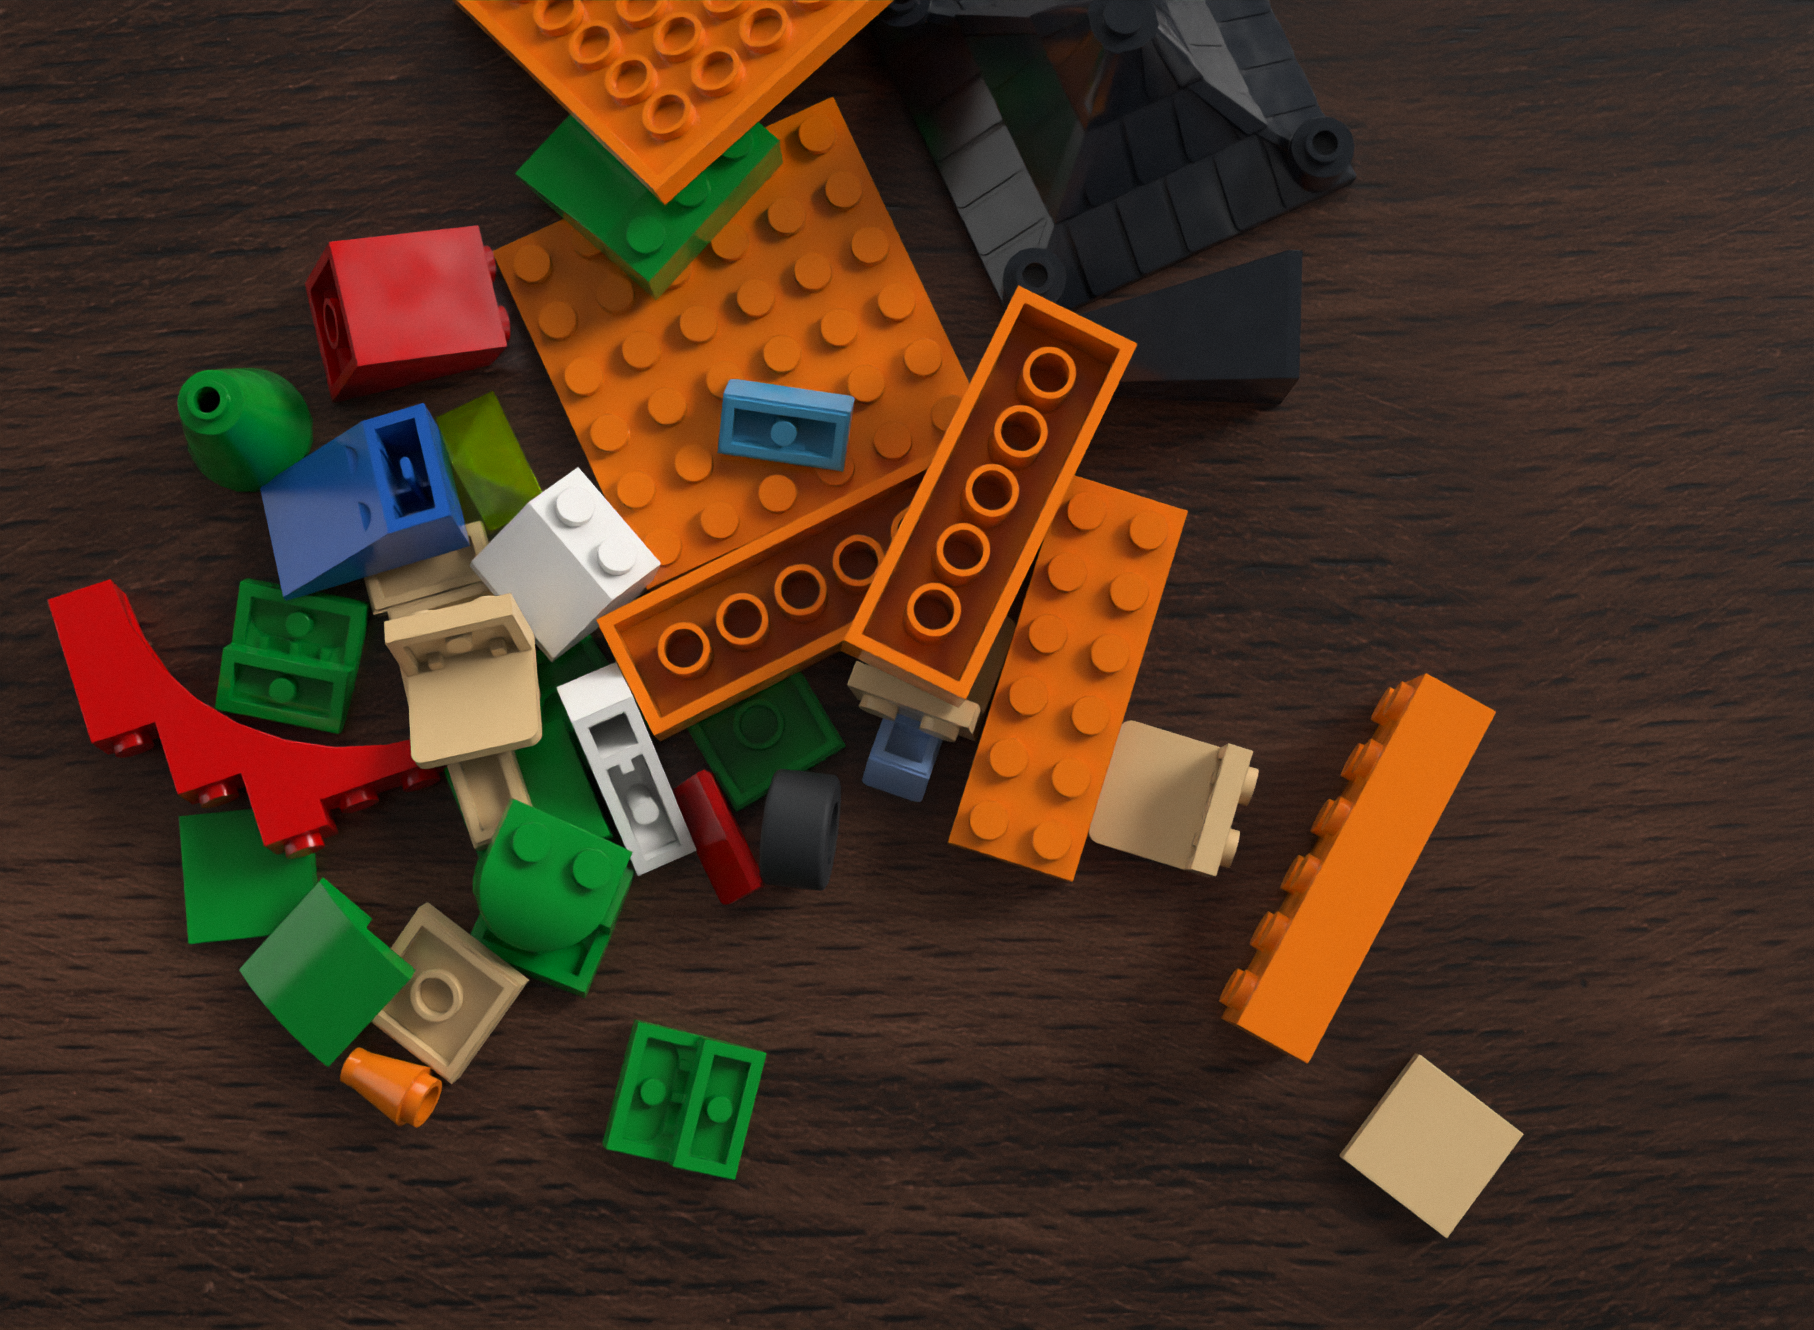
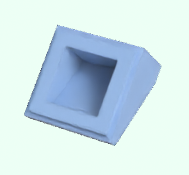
(901, 758)

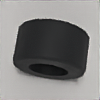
(800, 829)

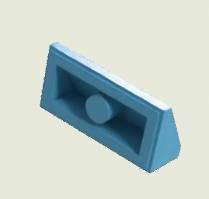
(785, 424)

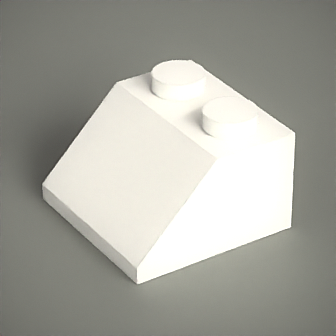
(566, 563)

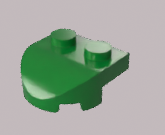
(545, 880)

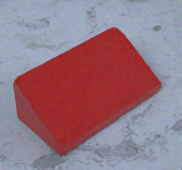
(718, 838)

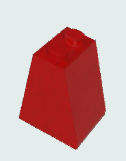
(405, 309)

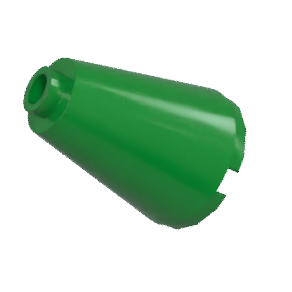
(244, 425)

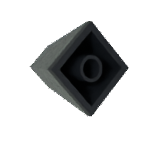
(1214, 335)

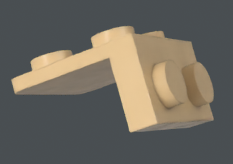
(468, 680)
(888, 696)
(1173, 799)

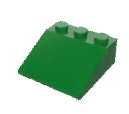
(627, 220)

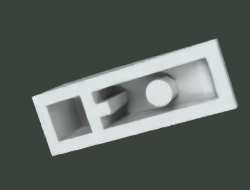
(626, 768)

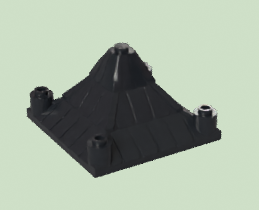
(1109, 131)

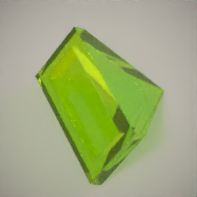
(488, 459)

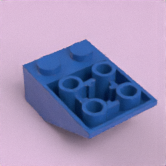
(364, 504)

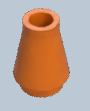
(393, 1086)

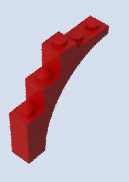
(135, 699)

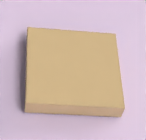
(451, 997)
(1431, 1145)

